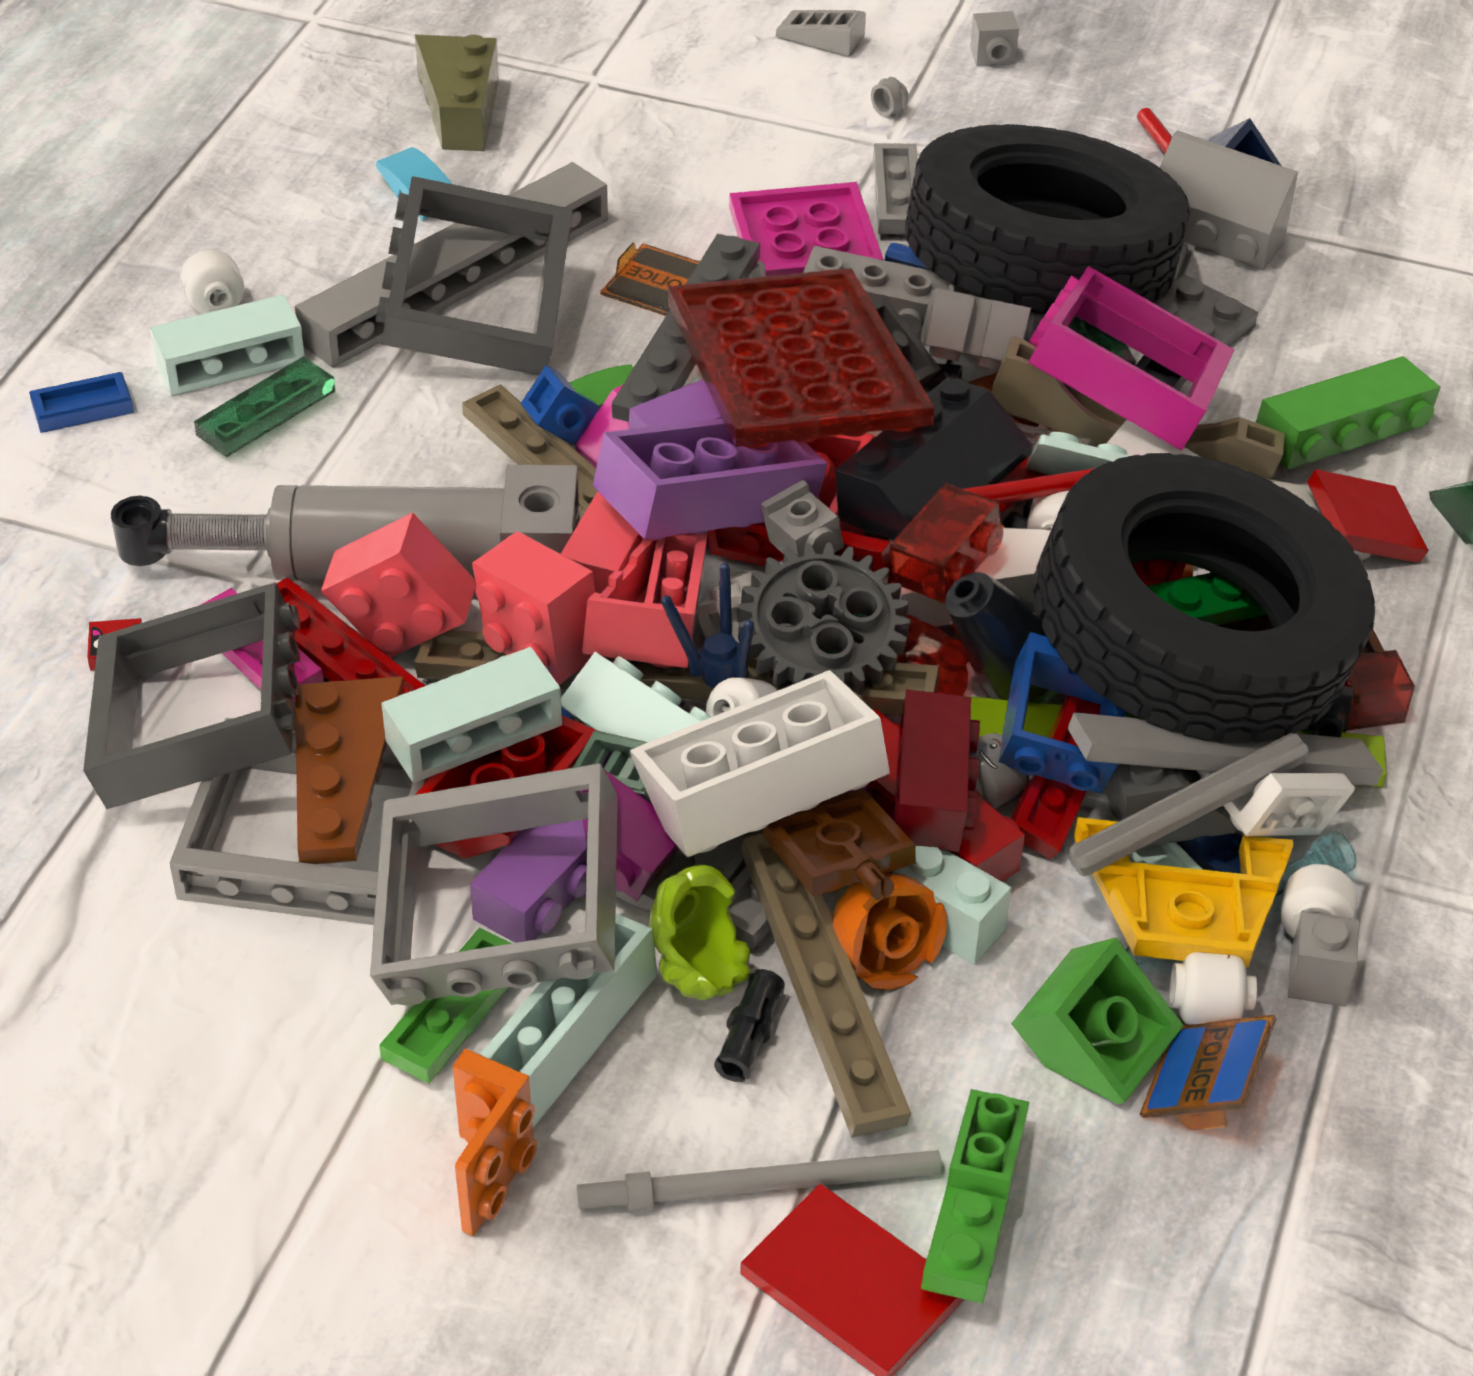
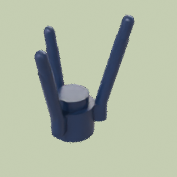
(720, 654)

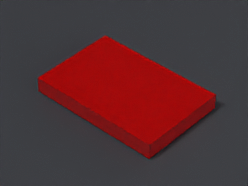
(849, 1282)

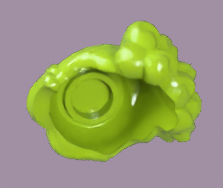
(698, 934)

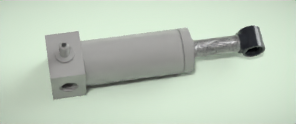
(316, 520)

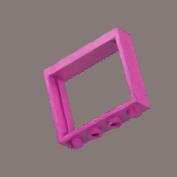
(1117, 382)

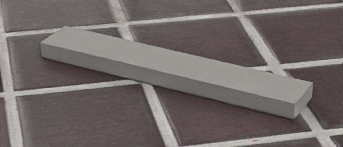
(1143, 744)

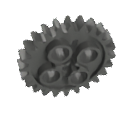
(824, 618)

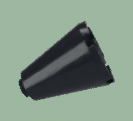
(992, 630)

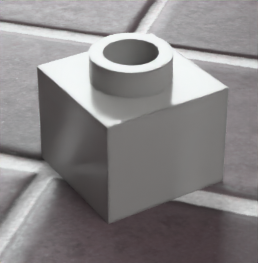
(994, 38)

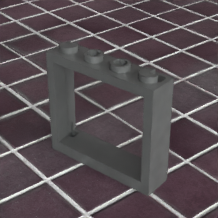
(464, 338)
(173, 640)

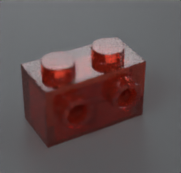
(945, 542)

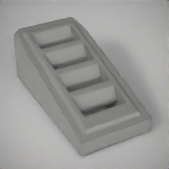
(825, 29)

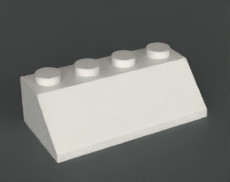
(761, 762)

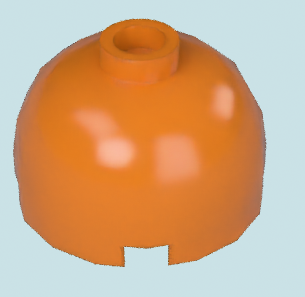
(890, 934)

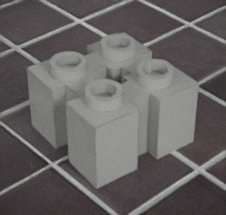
(971, 326)

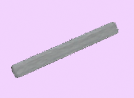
(1186, 805)

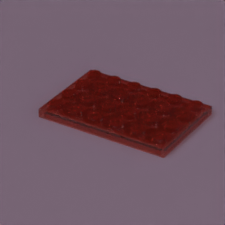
(798, 358)

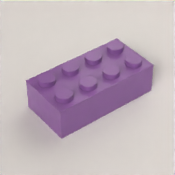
(695, 477)

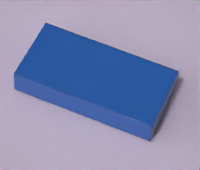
(81, 402)

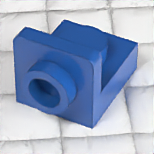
(559, 406)

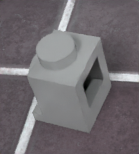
(800, 518)

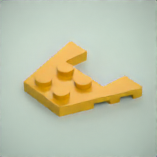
(1190, 910)

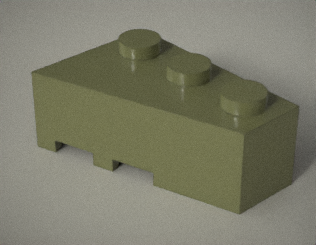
(459, 86)

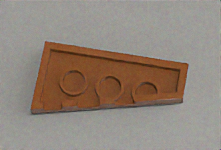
(338, 763)

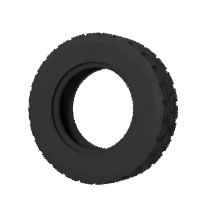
(1032, 205)
(1170, 664)

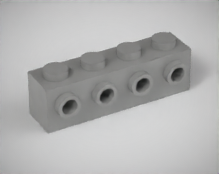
(902, 285)

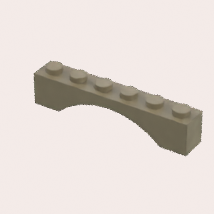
(1040, 398)

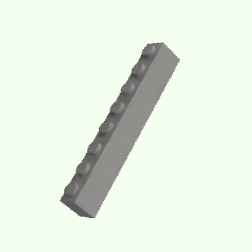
(443, 268)

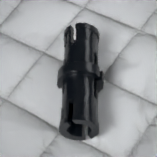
(749, 1025)

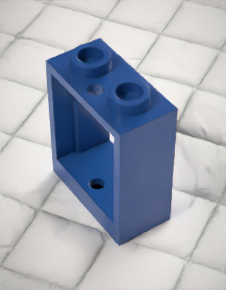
(1042, 756)

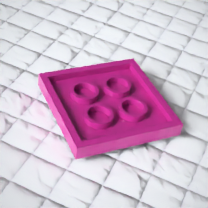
(798, 218)

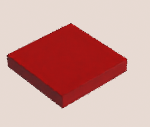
(1368, 515)

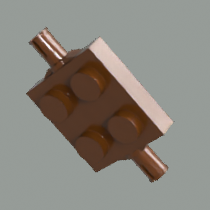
(842, 844)

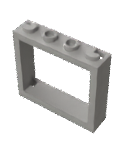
(480, 812)
(268, 882)

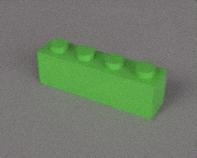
(1350, 410)

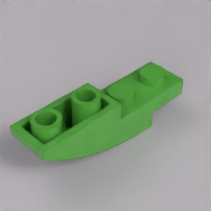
(976, 1197)

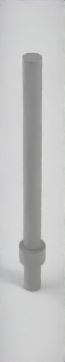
(641, 1190)

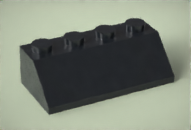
(902, 471)

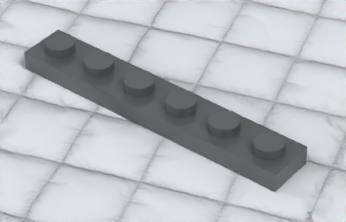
(667, 357)

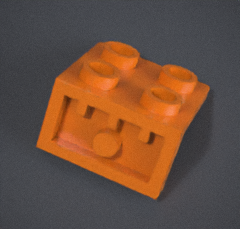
(498, 1126)

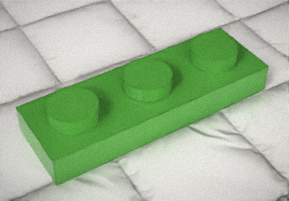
(439, 1026)

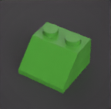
(1098, 1021)

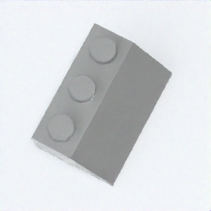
(1234, 199)

